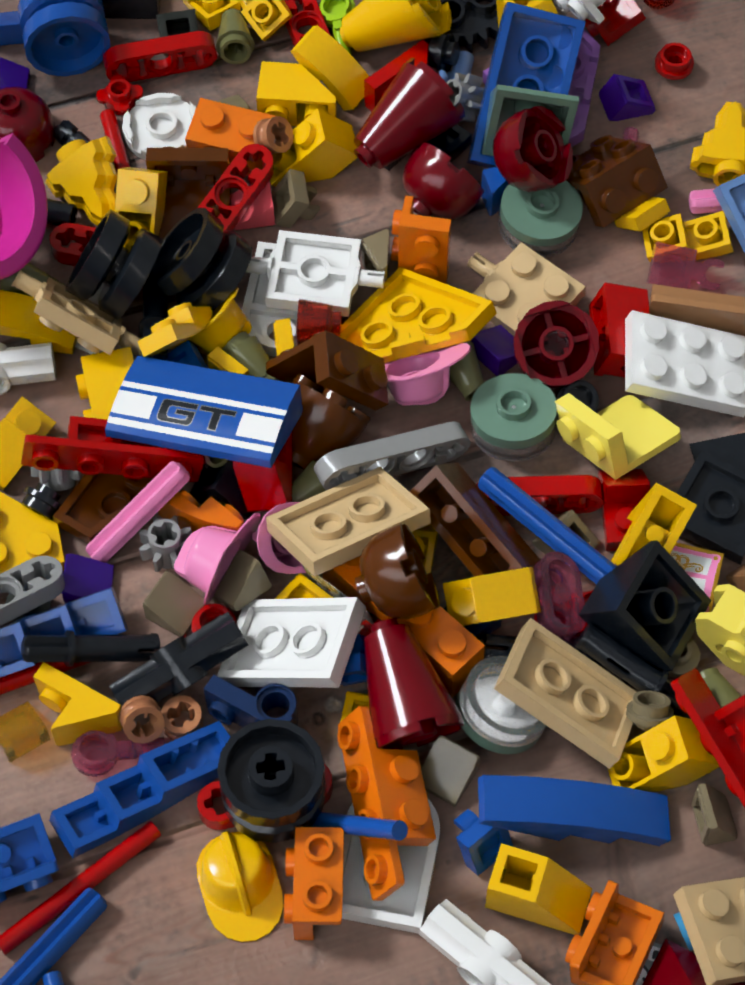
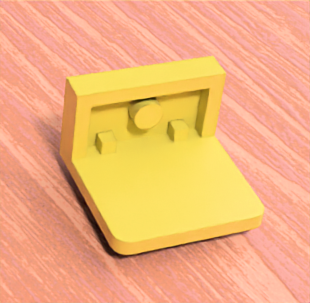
(616, 436)

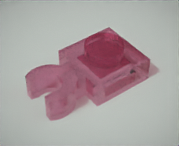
(677, 267)

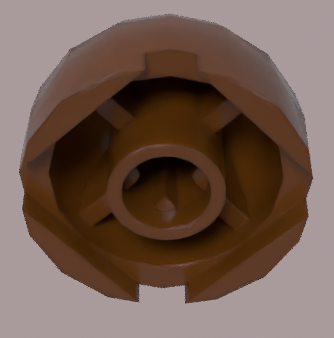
(396, 576)

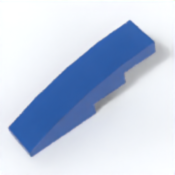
(87, 615)
(142, 791)
(573, 807)

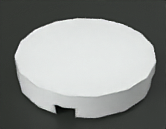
(157, 123)

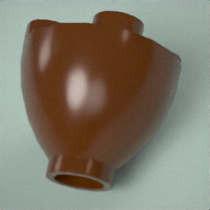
(323, 423)

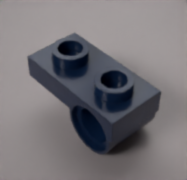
(236, 706)

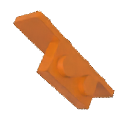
(384, 787)

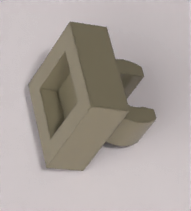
(293, 199)

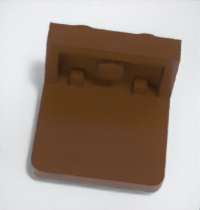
(616, 177)
(189, 179)
(336, 366)

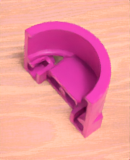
(21, 206)

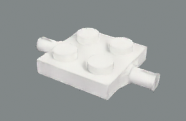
(314, 270)

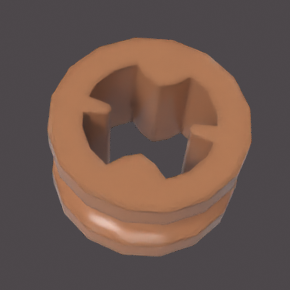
(281, 132)
(173, 708)
(137, 732)

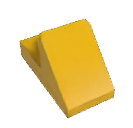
(20, 421)
(657, 517)
(492, 596)
(79, 706)

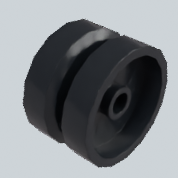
(200, 260)
(120, 267)
(271, 780)

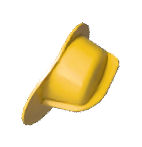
(224, 324)
(240, 886)

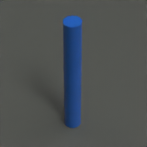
(364, 826)

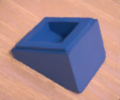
(10, 28)
(493, 187)

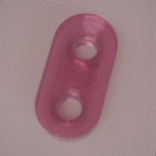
(561, 599)

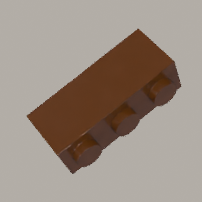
(471, 522)

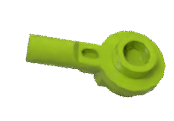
(333, 12)

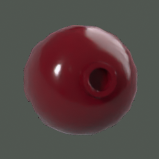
(27, 118)
(532, 150)
(438, 185)
(556, 343)

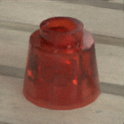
(316, 318)

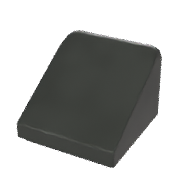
(177, 22)

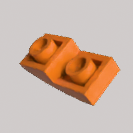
(195, 516)

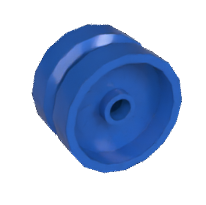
(64, 35)

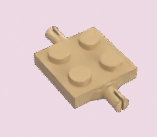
(522, 284)
(81, 318)

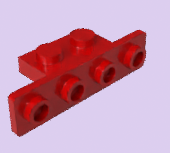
(94, 453)
(719, 727)

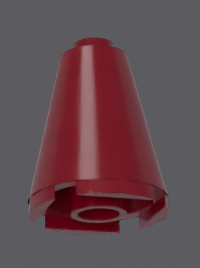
(407, 115)
(404, 690)

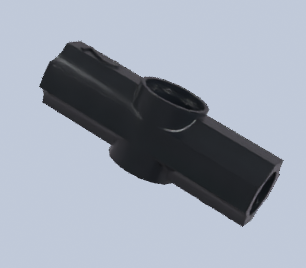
(182, 661)

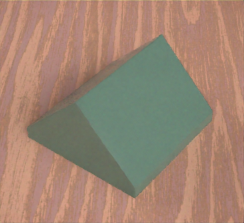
(509, 100)

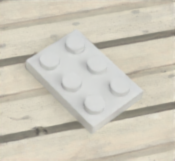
(685, 363)
(294, 642)

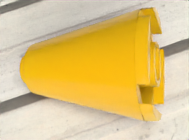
(393, 22)

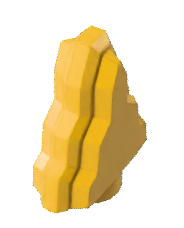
(722, 148)
(86, 176)

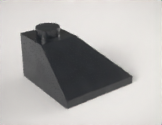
(648, 606)

